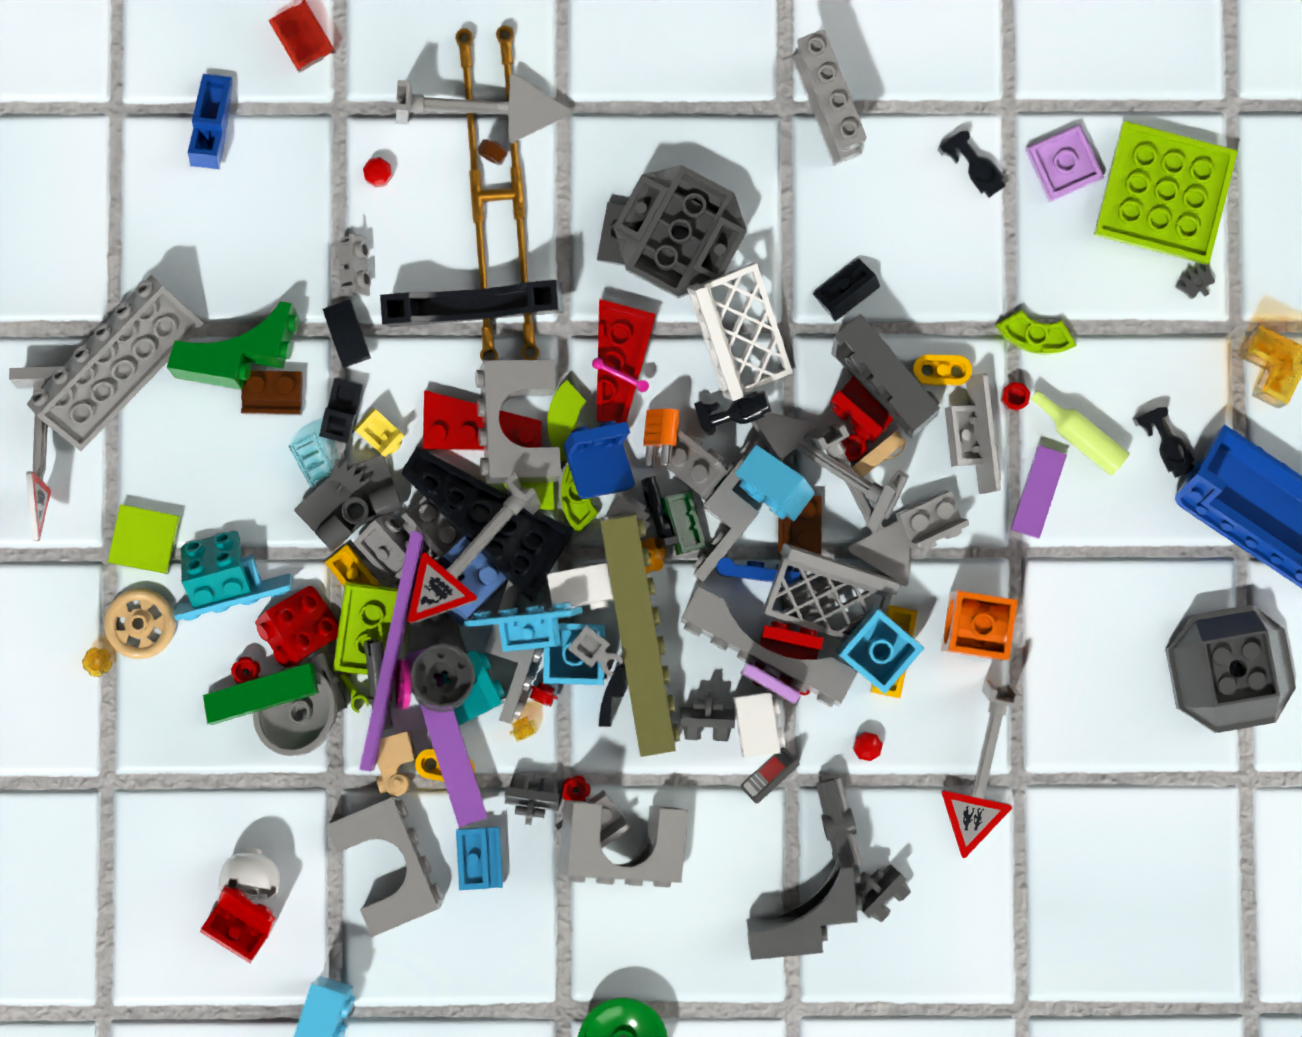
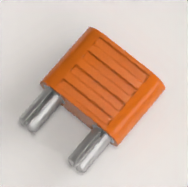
(660, 431)

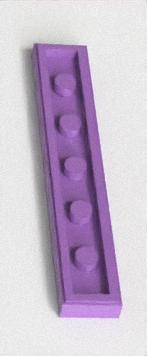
(453, 760)

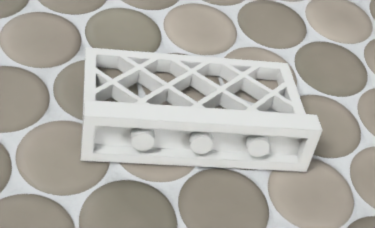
(715, 334)

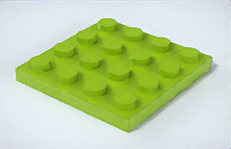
(1165, 193)

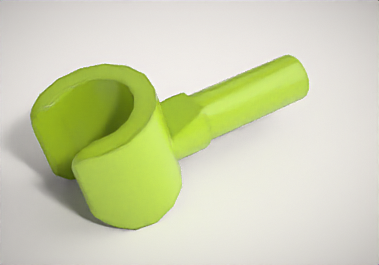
(353, 692)

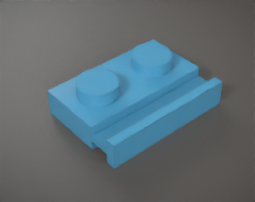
(479, 858)

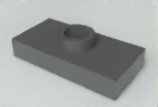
(608, 248)

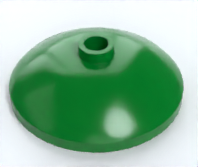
(622, 1017)

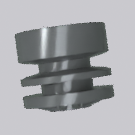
(440, 660)

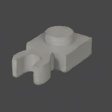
(591, 648)

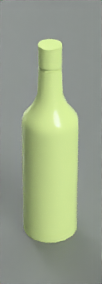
(1084, 435)

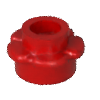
(245, 663)
(543, 694)
(579, 782)

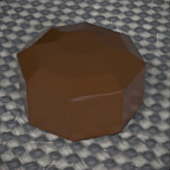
(492, 151)

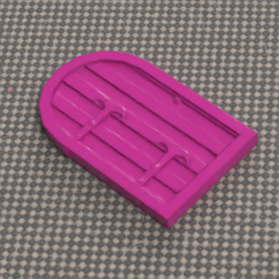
(403, 684)

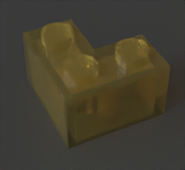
(1281, 365)

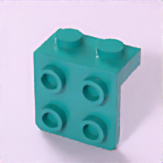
(213, 569)
(485, 692)

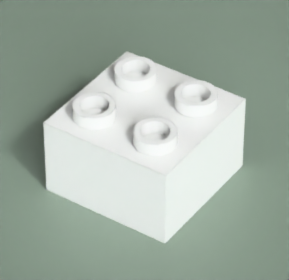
(582, 587)
(757, 724)

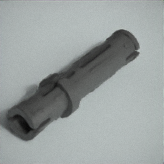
(374, 661)

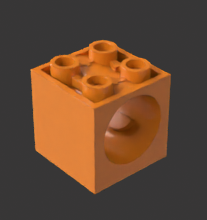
(979, 625)

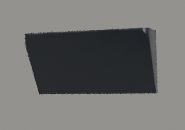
(847, 289)

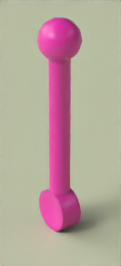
(642, 385)

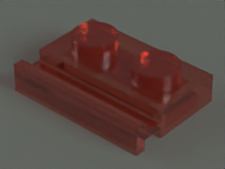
(301, 36)

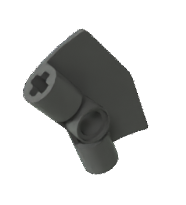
(328, 510)

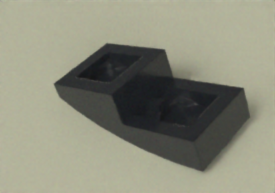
(346, 333)
(341, 410)
(614, 689)

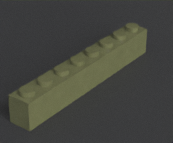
(638, 633)

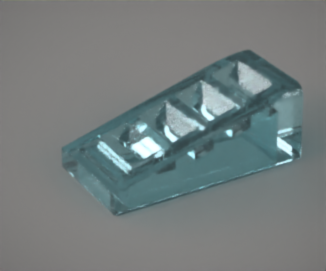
(302, 442)

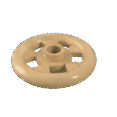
(147, 647)

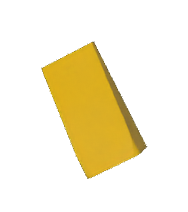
(350, 568)

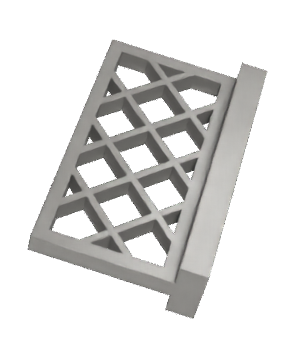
(830, 569)

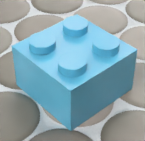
(774, 484)
(879, 649)
(565, 667)
(325, 1009)

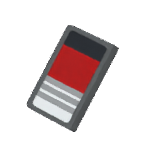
(770, 775)

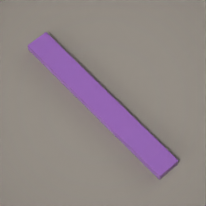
(392, 651)

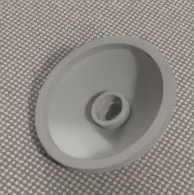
(285, 730)

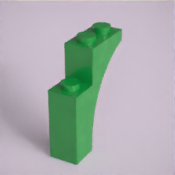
(229, 360)

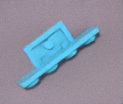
(271, 587)
(527, 629)

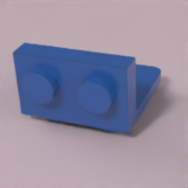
(599, 459)

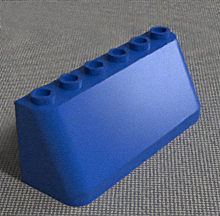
(1248, 501)

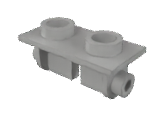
(355, 252)

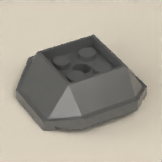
(675, 200)
(1201, 673)

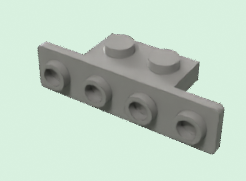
(973, 435)

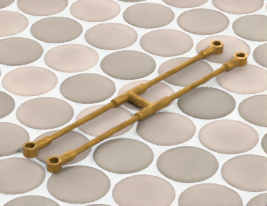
(479, 196)

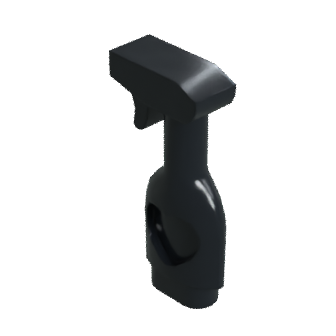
(980, 170)
(742, 411)
(1172, 448)
(655, 506)

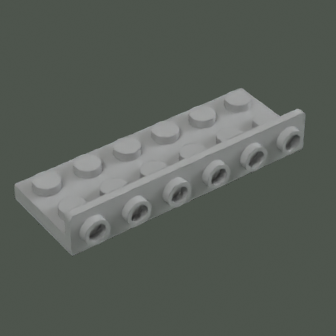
(114, 363)

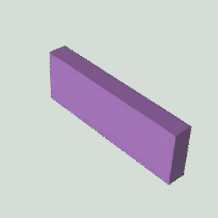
(1038, 492)

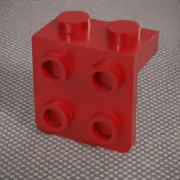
(861, 410)
(297, 626)
(791, 644)
(239, 924)

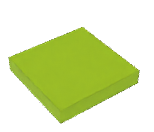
(143, 539)

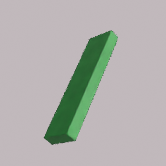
(260, 694)

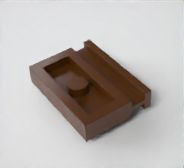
(272, 393)
(805, 530)

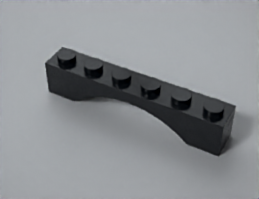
(471, 305)

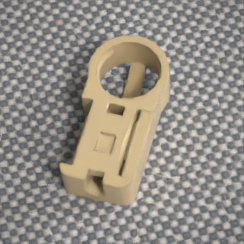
(880, 453)

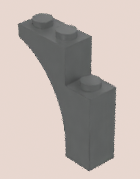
(804, 926)

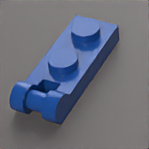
(754, 571)

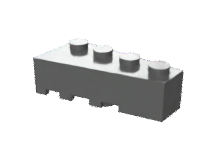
(884, 376)

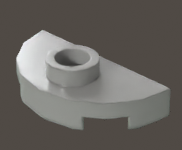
(810, 610)

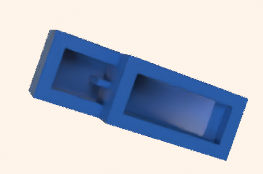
(210, 121)

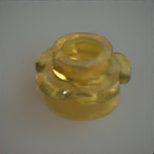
(89, 662)
(523, 729)

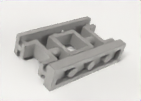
(829, 97)

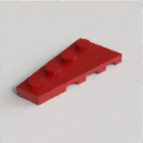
(623, 346)
(455, 425)

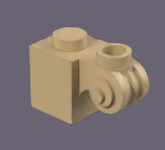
(392, 754)

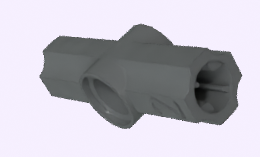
(838, 820)

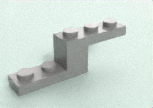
(730, 511)
(522, 678)

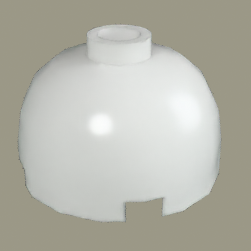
(251, 874)

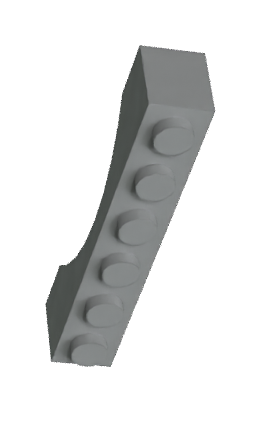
(823, 677)

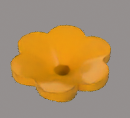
(656, 555)

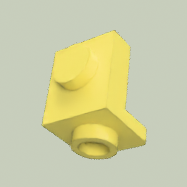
(379, 432)

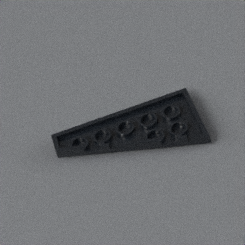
(520, 550)

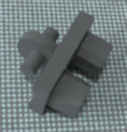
(707, 714)
(531, 802)
(879, 889)

